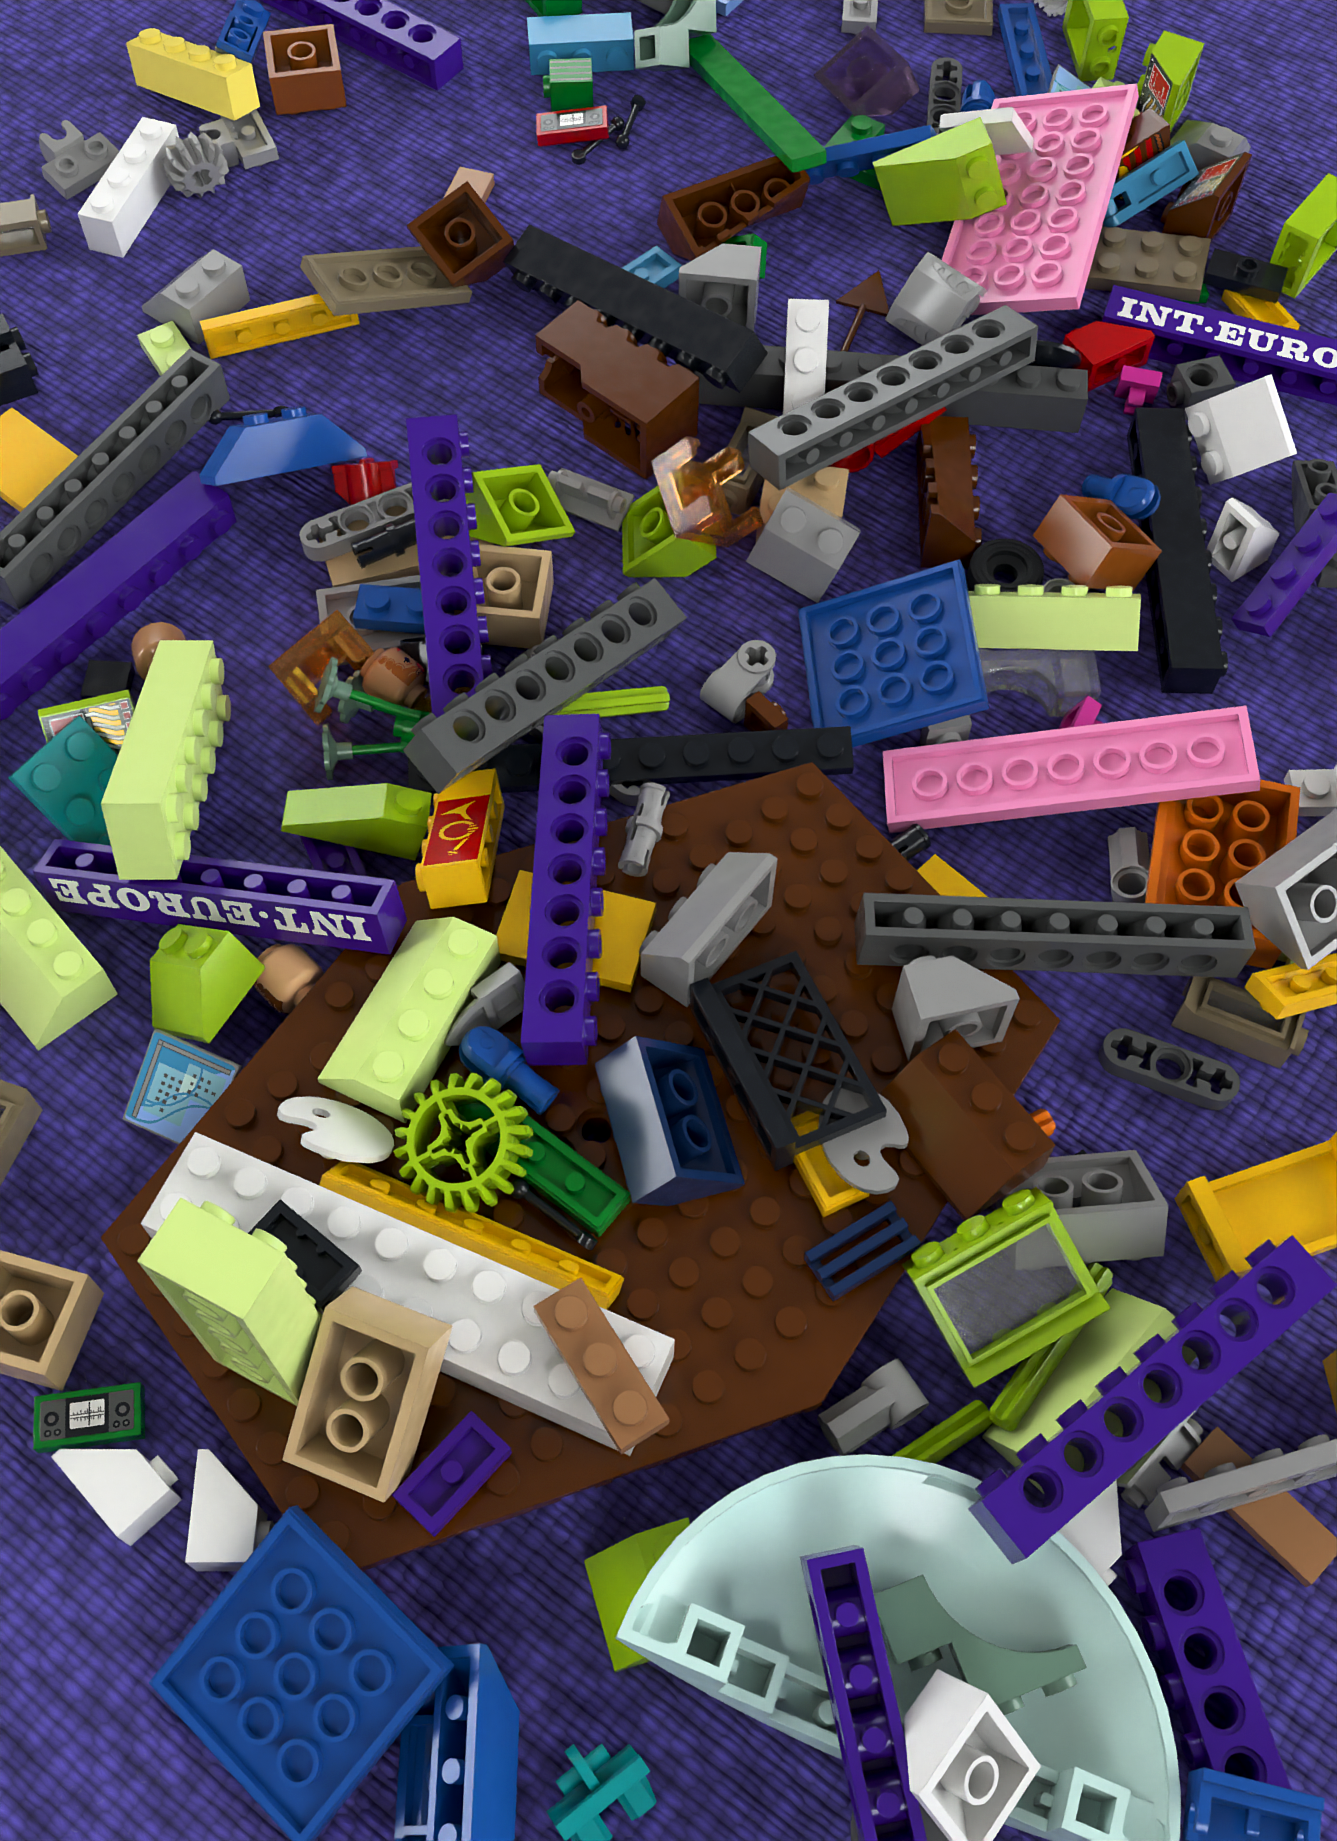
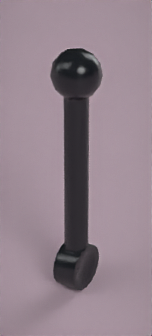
(637, 104)
(579, 155)
(217, 416)
(521, 1190)

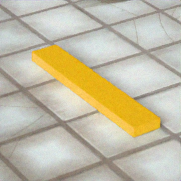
(471, 1231)

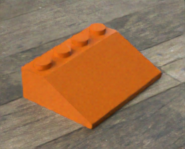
(1214, 842)

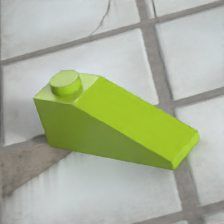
(365, 817)

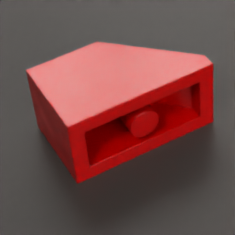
(1107, 348)

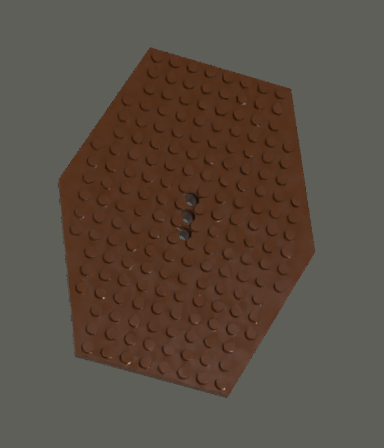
(710, 1272)

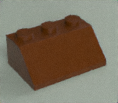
(966, 1126)

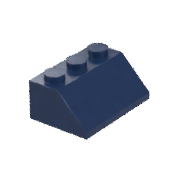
(667, 1122)

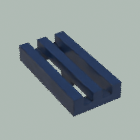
(897, 1227)

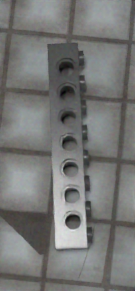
(891, 397)
(107, 475)
(545, 684)
(1055, 934)

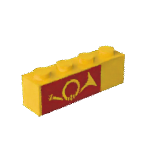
(462, 841)

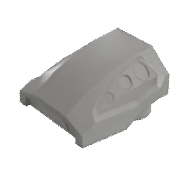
(934, 301)

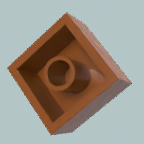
(304, 69)
(1096, 542)

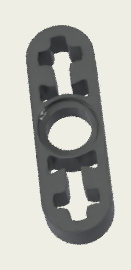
(1149, 1077)

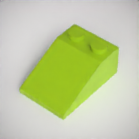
(942, 177)

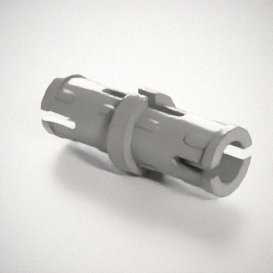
(644, 829)

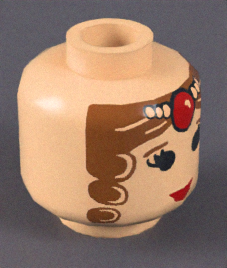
(286, 976)

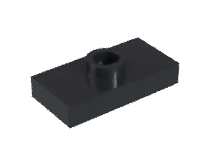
(1245, 275)
(317, 1259)

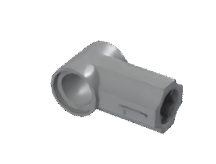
(1128, 865)
(883, 1402)

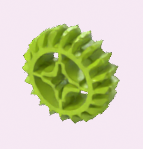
(483, 1133)

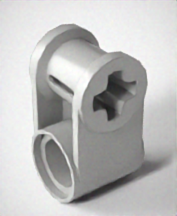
(739, 679)

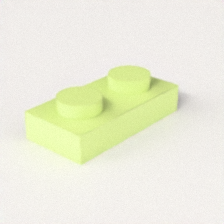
(163, 345)

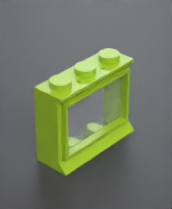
(1005, 1285)

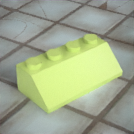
(44, 968)
(408, 1015)
(1095, 1353)

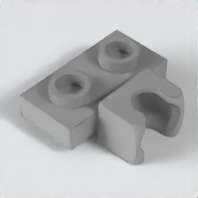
(243, 139)
(75, 161)

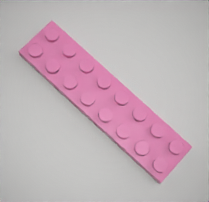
(1071, 769)

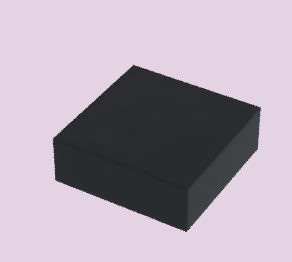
(107, 678)

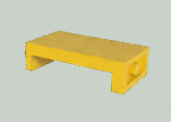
(1264, 1203)

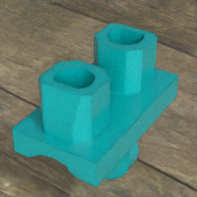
(593, 1786)

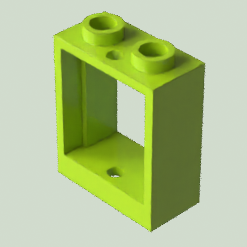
(1090, 31)
(1308, 237)

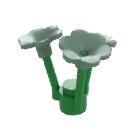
(351, 699)

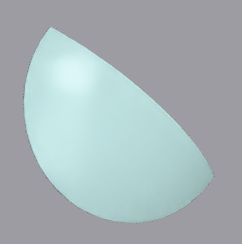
(738, 1624)

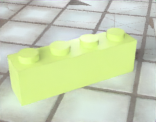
(1056, 619)

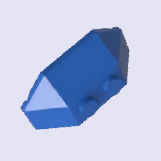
(278, 446)
(461, 1756)

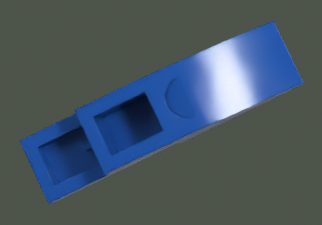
(243, 30)

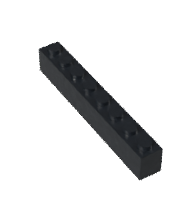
(657, 317)
(1179, 580)

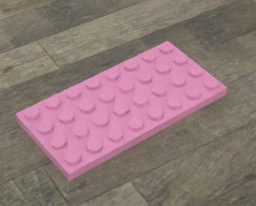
(1045, 238)

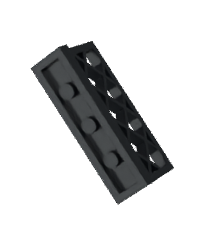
(751, 1083)

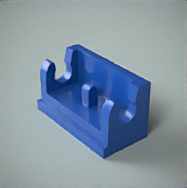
(1244, 1809)

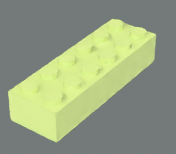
(166, 761)
(236, 1295)

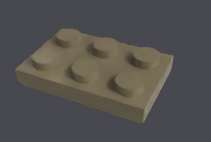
(1149, 263)

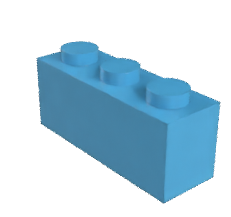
(602, 37)

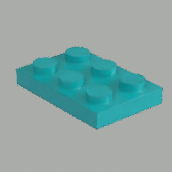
(69, 781)

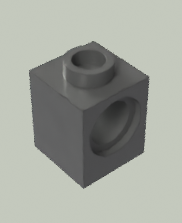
(1198, 381)

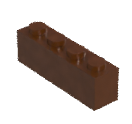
(722, 206)
(946, 492)

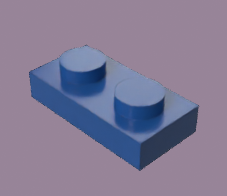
(389, 609)

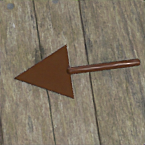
(867, 297)

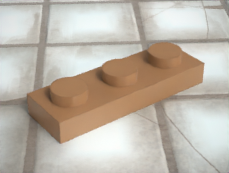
(601, 1365)

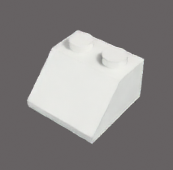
(1240, 430)
(964, 1759)

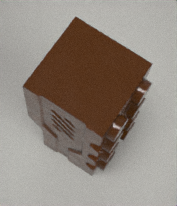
(610, 379)

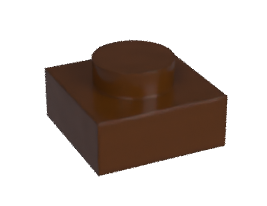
(763, 714)

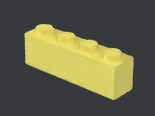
(193, 74)

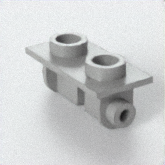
(590, 498)
(1147, 1474)

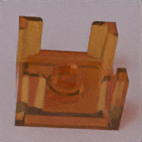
(696, 497)
(306, 660)

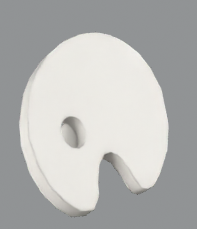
(343, 1134)

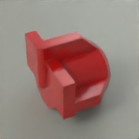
(364, 479)

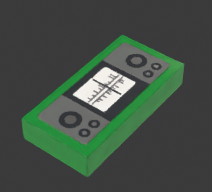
(89, 1417)

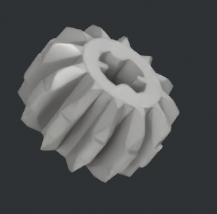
(195, 164)

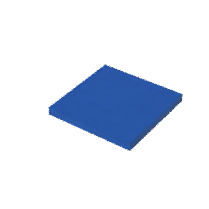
(894, 655)
(300, 1675)

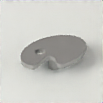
(865, 1144)

